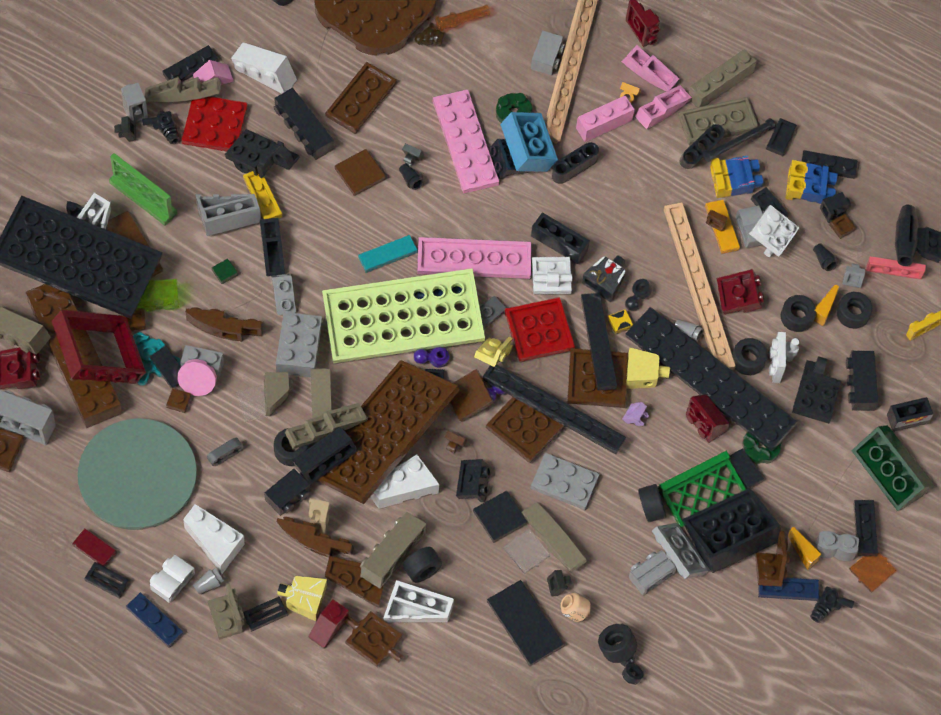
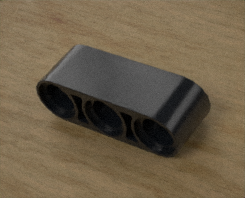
(706, 139)
(570, 169)

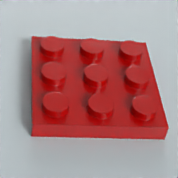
(214, 123)
(539, 329)

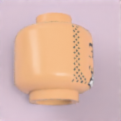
(575, 607)

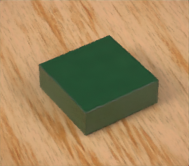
(224, 271)

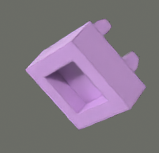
(634, 414)

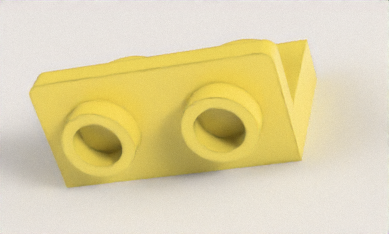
(493, 351)

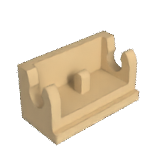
(319, 514)

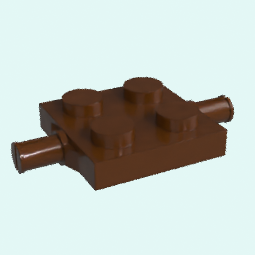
(373, 639)

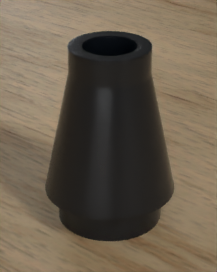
(412, 177)
(826, 259)

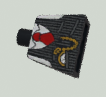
(605, 277)

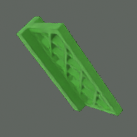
(141, 190)

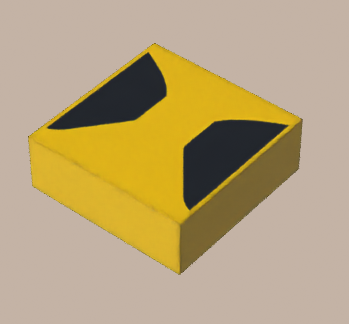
(620, 321)

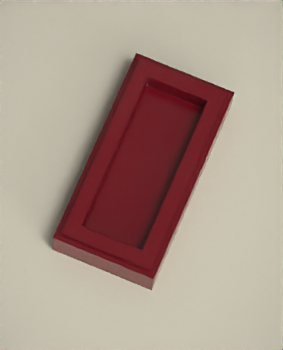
(94, 547)

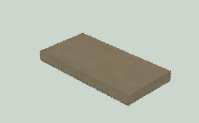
(733, 115)

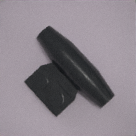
(912, 239)

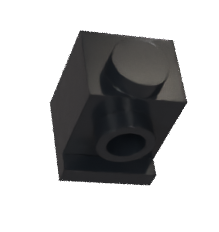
(834, 206)

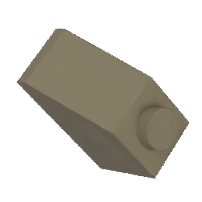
(276, 390)

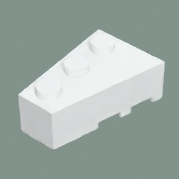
(265, 66)
(96, 211)
(404, 483)
(214, 537)
(417, 605)

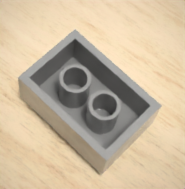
(299, 344)
(26, 418)

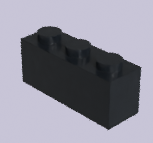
(560, 238)
(862, 380)
(325, 455)

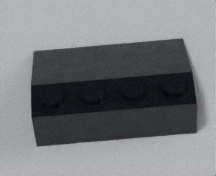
(732, 530)

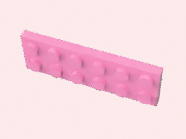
(465, 141)
(486, 257)

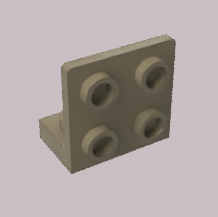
(227, 614)

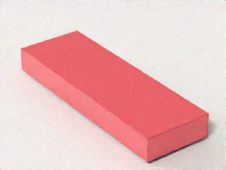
(891, 267)

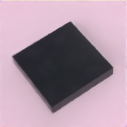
(500, 516)

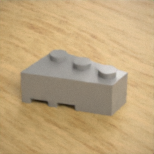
(227, 212)

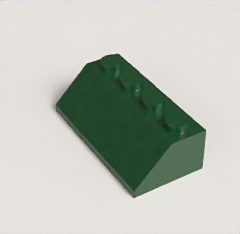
(892, 467)

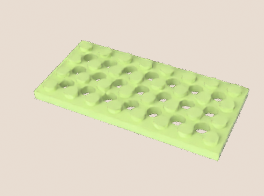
(398, 343)

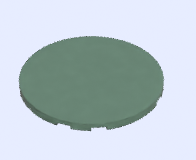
(137, 473)

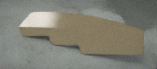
(177, 91)
(320, 392)
(319, 427)
(554, 537)

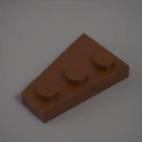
(348, 575)

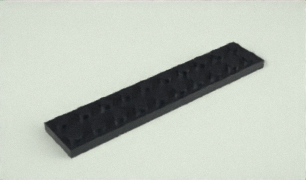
(711, 377)

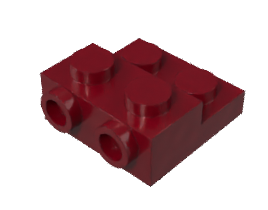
(643, 23)
(740, 292)
(18, 369)

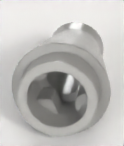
(692, 330)
(208, 581)

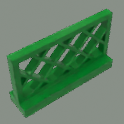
(695, 473)

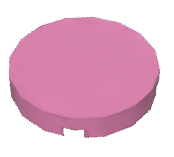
(197, 377)

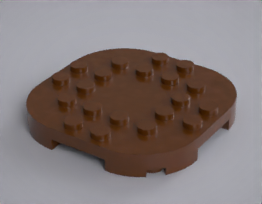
(375, 24)

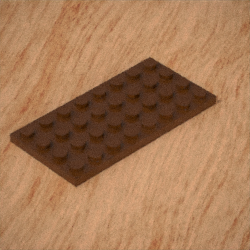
(396, 419)

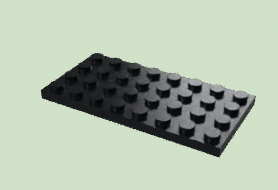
(77, 257)

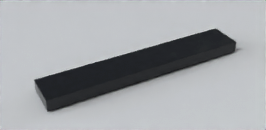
(598, 341)

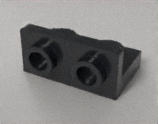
(502, 159)
(473, 480)

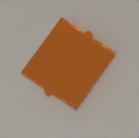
(872, 571)

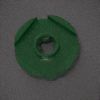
(510, 101)
(756, 454)

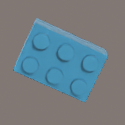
(529, 142)

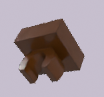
(455, 440)

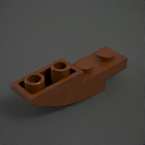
(216, 324)
(306, 536)

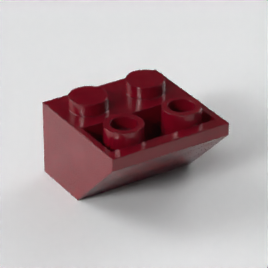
(706, 418)

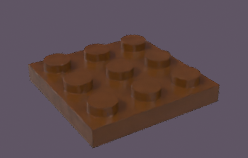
(582, 382)
(523, 428)

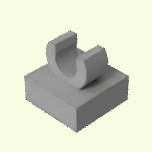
(853, 276)

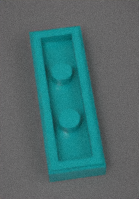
(387, 253)

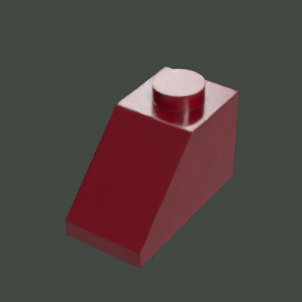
(328, 623)

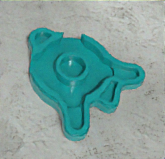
(146, 347)

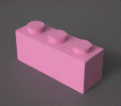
(605, 118)

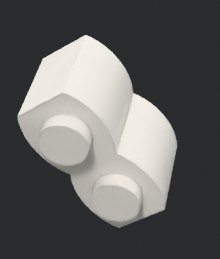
(172, 578)

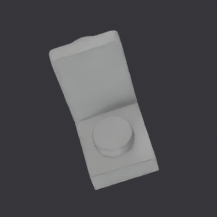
(283, 293)

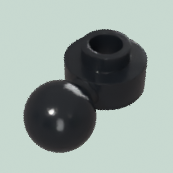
(632, 303)
(632, 673)

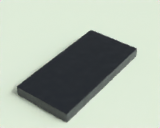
(525, 623)

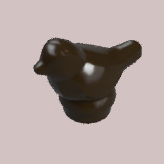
(430, 36)

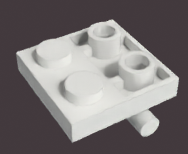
(774, 231)
(551, 275)
(780, 353)

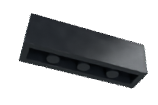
(303, 123)

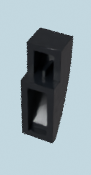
(272, 246)

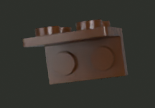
(771, 567)

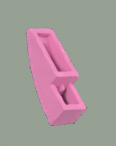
(650, 69)
(662, 106)

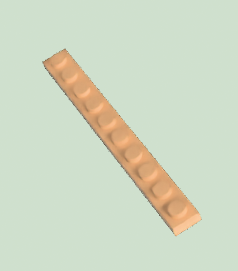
(569, 68)
(698, 284)

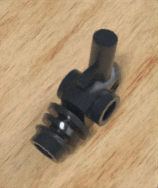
(165, 124)
(827, 603)

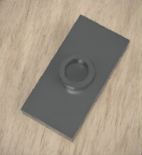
(491, 311)

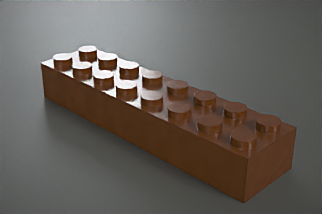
(93, 399)

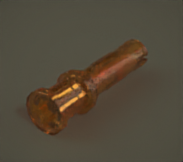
(453, 19)

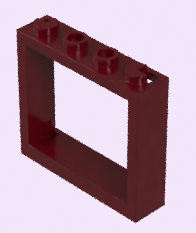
(115, 324)

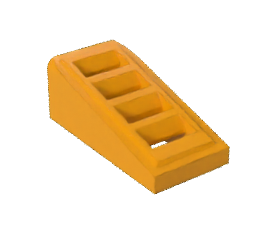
(824, 307)
(805, 550)

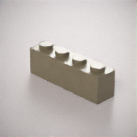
(722, 79)
(22, 332)
(392, 550)

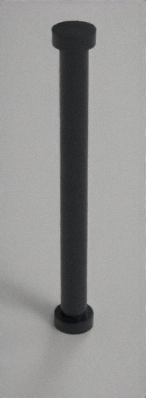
(709, 155)

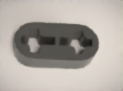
(225, 452)

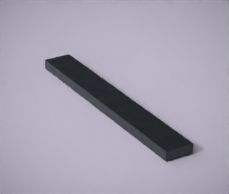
(554, 408)

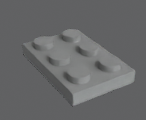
(564, 481)
(680, 550)

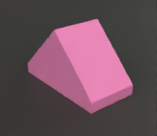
(212, 70)

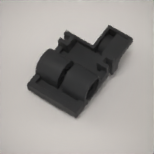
(259, 154)
(816, 392)

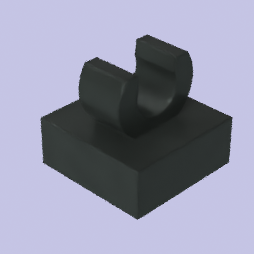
(126, 129)
(411, 154)
(557, 582)

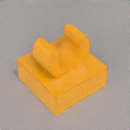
(631, 90)

